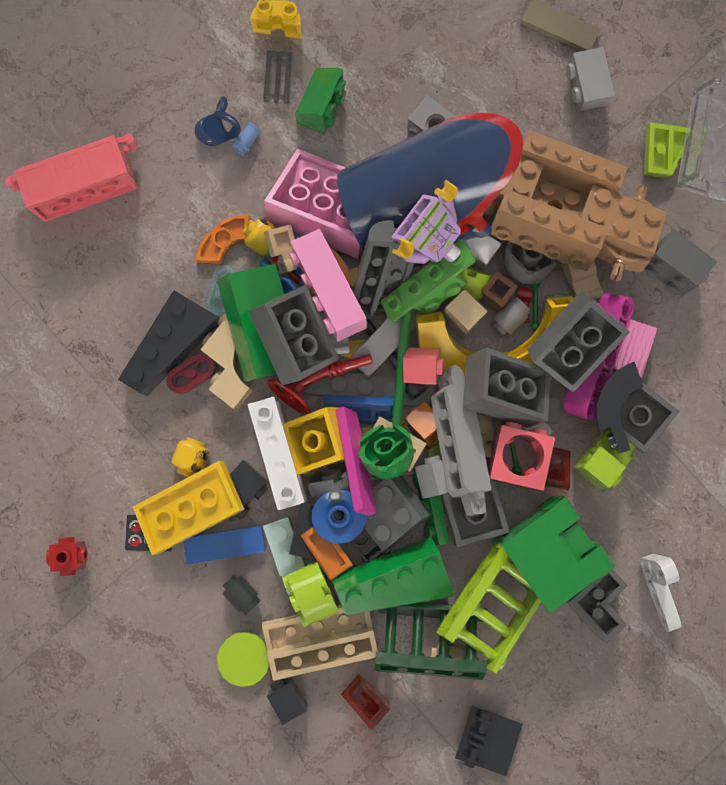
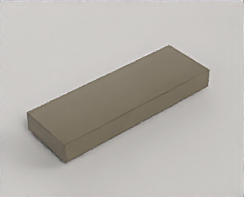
(560, 26)

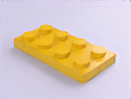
(188, 508)

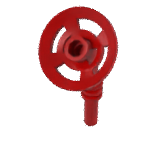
(292, 393)

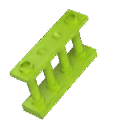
(469, 605)

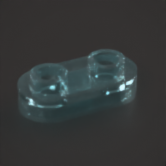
(213, 293)

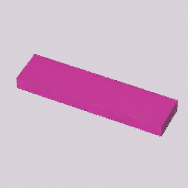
(357, 473)

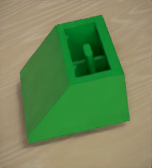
(321, 99)

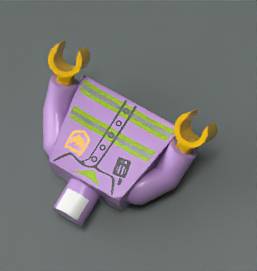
(430, 229)

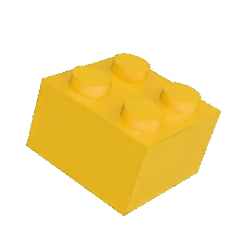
(314, 441)

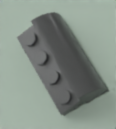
(379, 269)

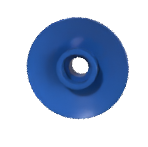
(336, 529)

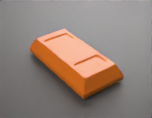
(328, 554)

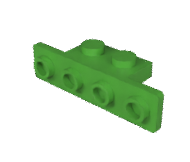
(430, 285)

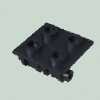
(488, 741)

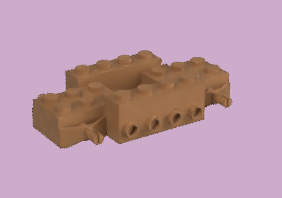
(589, 213)

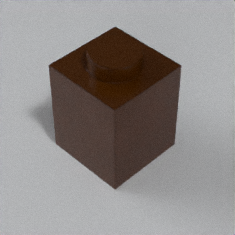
(497, 291)

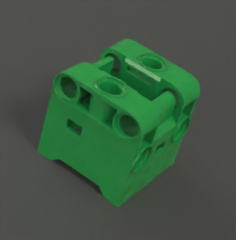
(553, 554)

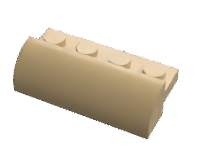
(318, 646)

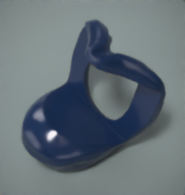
(211, 130)

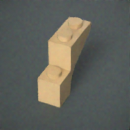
(222, 350)

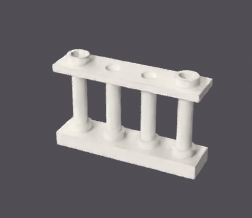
(284, 481)

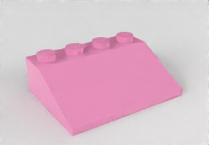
(310, 201)

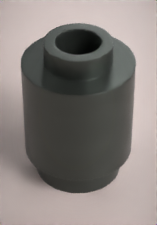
(240, 594)

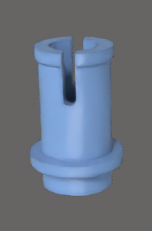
(245, 139)

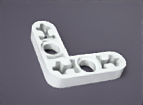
(659, 573)

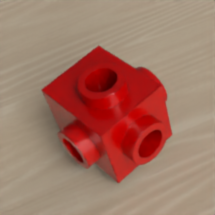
(76, 556)

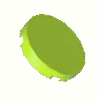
(243, 659)

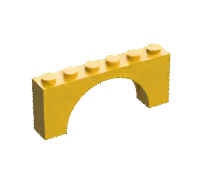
(433, 335)

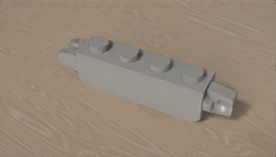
(460, 443)

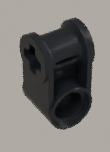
(369, 549)

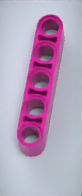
(584, 399)

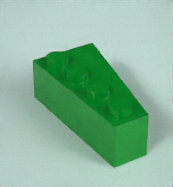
(395, 579)

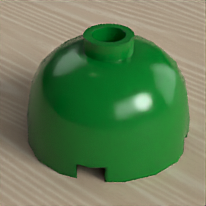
(386, 451)

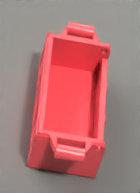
(76, 178)

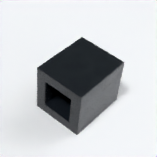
(286, 700)

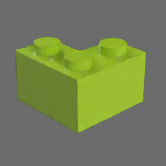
(601, 464)

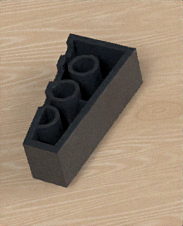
(168, 342)

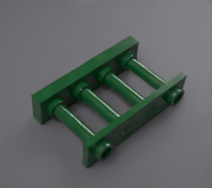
(416, 661)

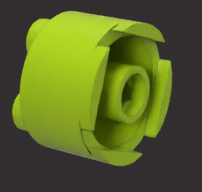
(310, 594)

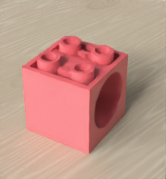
(542, 446)

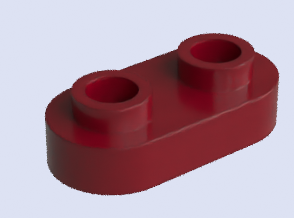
(191, 373)

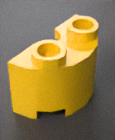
(276, 15)

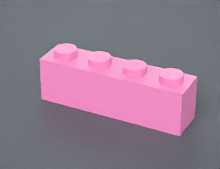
(328, 285)

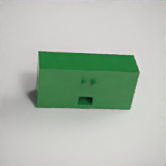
(239, 294)

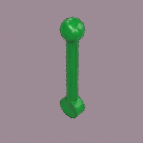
(534, 325)
(516, 468)

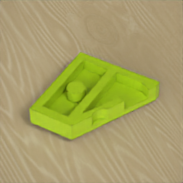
(663, 149)

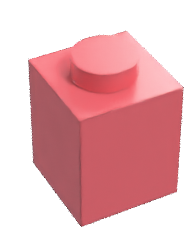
(422, 365)

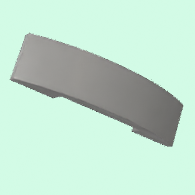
(382, 343)

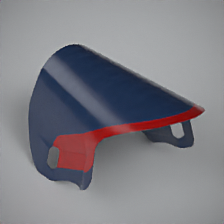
(469, 151)

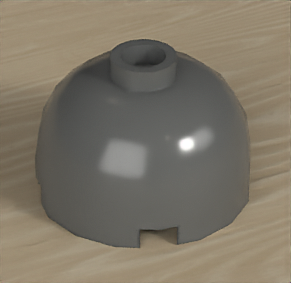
(527, 265)
(331, 481)

